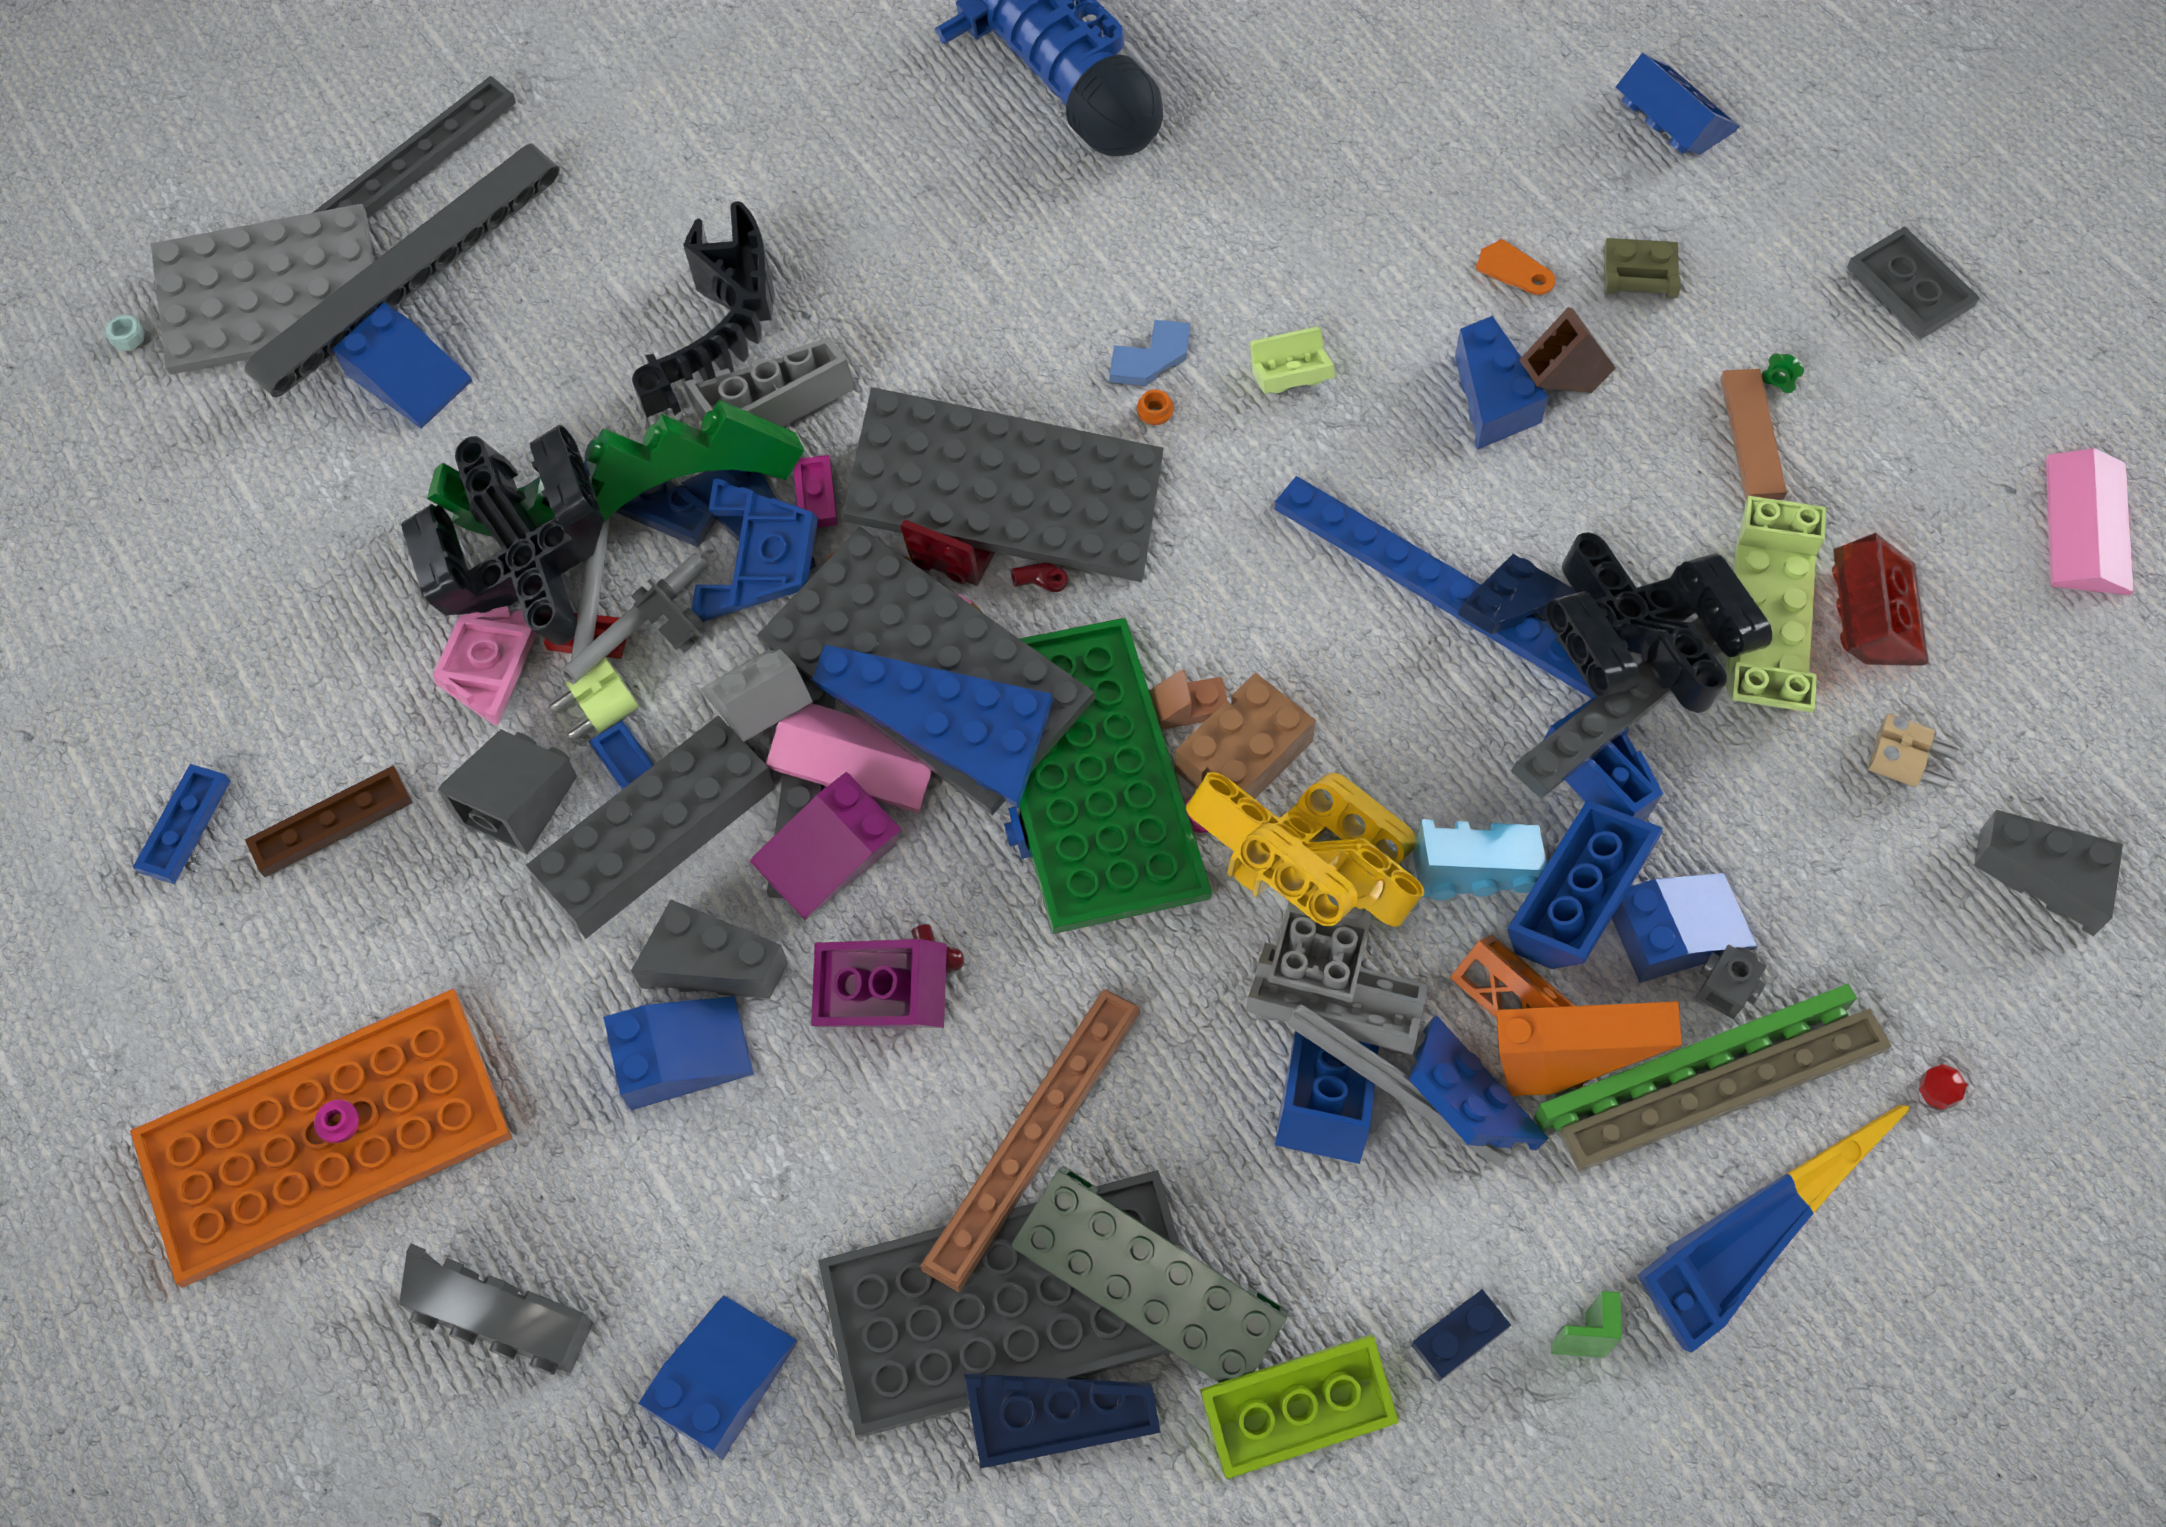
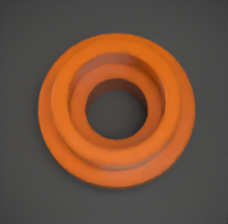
(1155, 399)

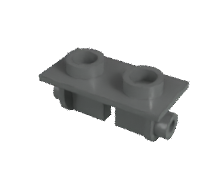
(680, 623)

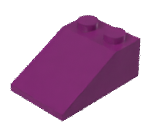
(826, 845)
(879, 984)

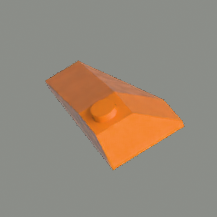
(1570, 1045)

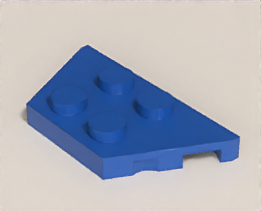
(1468, 1094)

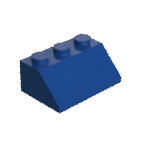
(1674, 106)

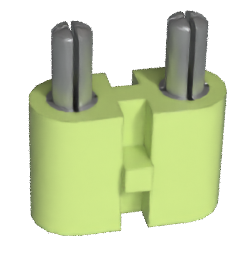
(601, 697)

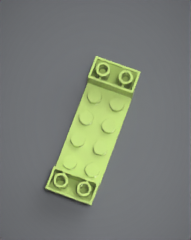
(1778, 570)

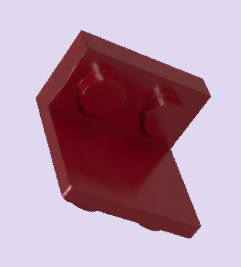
(945, 554)

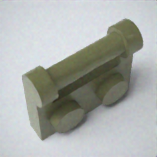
(1651, 260)

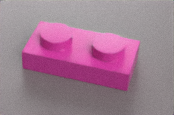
(816, 488)

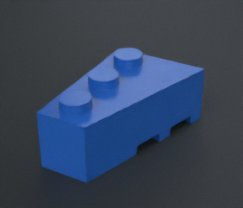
(1496, 384)

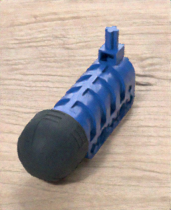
(1105, 94)

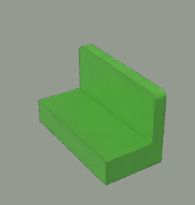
(1601, 1329)

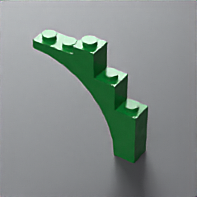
(673, 449)

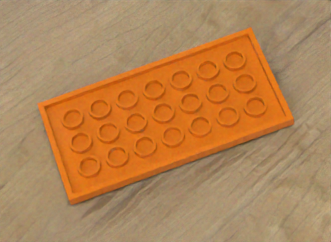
(255, 1173)

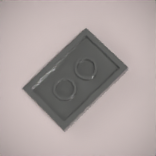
(1912, 282)

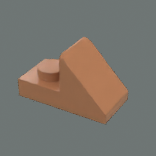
(1186, 702)

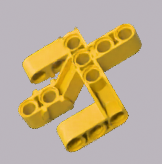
(1291, 861)

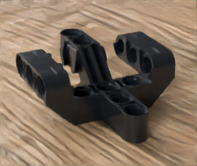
(530, 556)
(1616, 618)

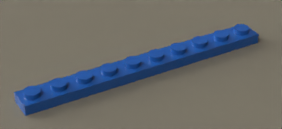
(1419, 573)

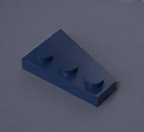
(1511, 595)

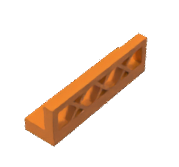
(1513, 972)

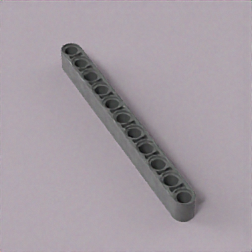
(402, 269)

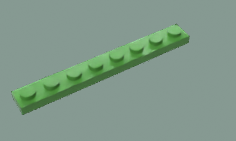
(1686, 1061)

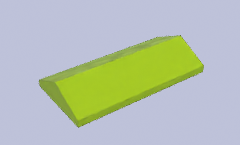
(1298, 1406)

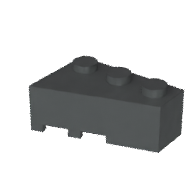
(708, 954)

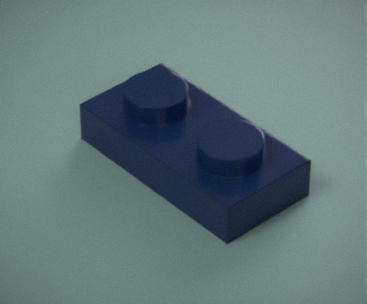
(1460, 1335)

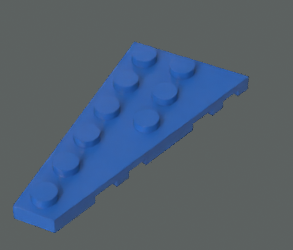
(956, 718)

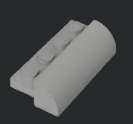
(1382, 1012)

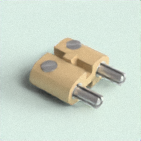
(1903, 752)

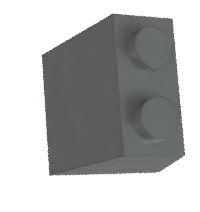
(509, 789)

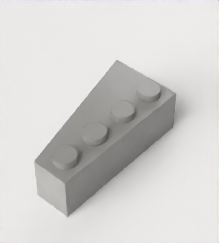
(780, 387)

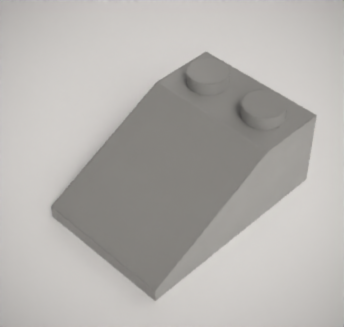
(758, 693)

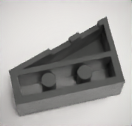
(2054, 864)

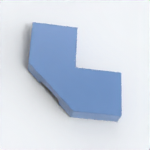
(1143, 365)

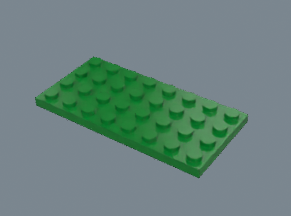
(1105, 799)

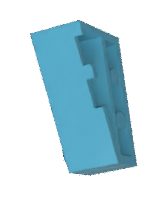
(1477, 860)

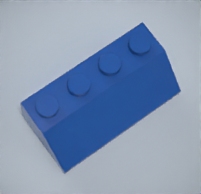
(1581, 886)

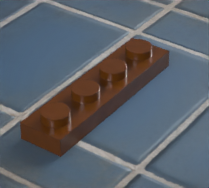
(328, 821)

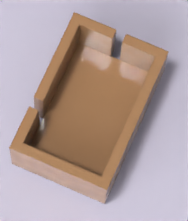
(1247, 739)

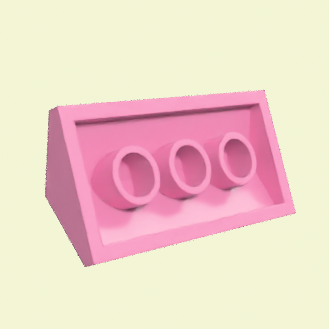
(2088, 522)
(826, 743)

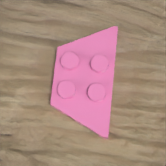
(485, 660)

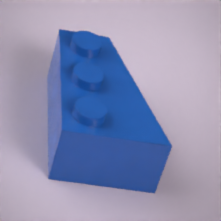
(1615, 776)

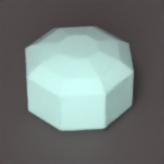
(125, 332)

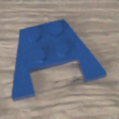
(771, 552)

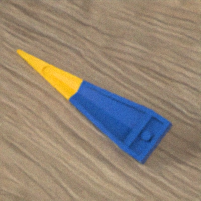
(1720, 1263)

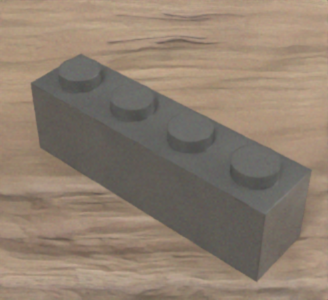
(492, 1312)

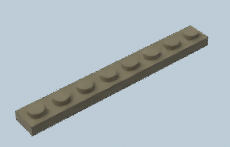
(1724, 1089)

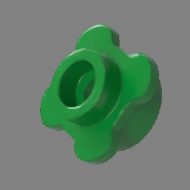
(1789, 366)

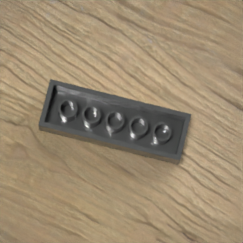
(651, 826)

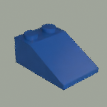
(400, 365)
(1679, 923)
(676, 1049)
(1324, 1104)
(718, 1376)

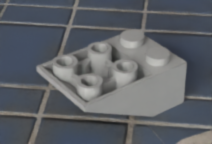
(1319, 956)

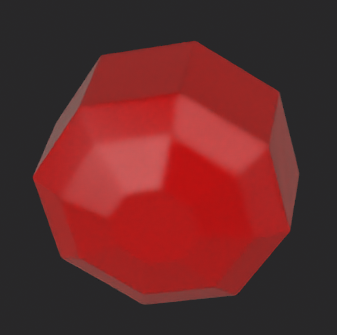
(1942, 1086)

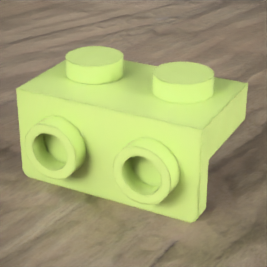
(1290, 360)

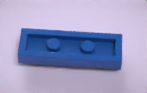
(181, 824)

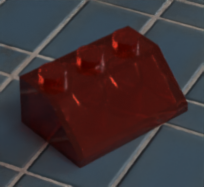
(1879, 603)

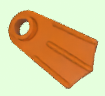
(1514, 268)

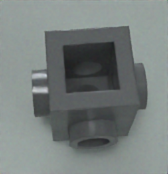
(1731, 980)

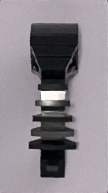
(733, 276)

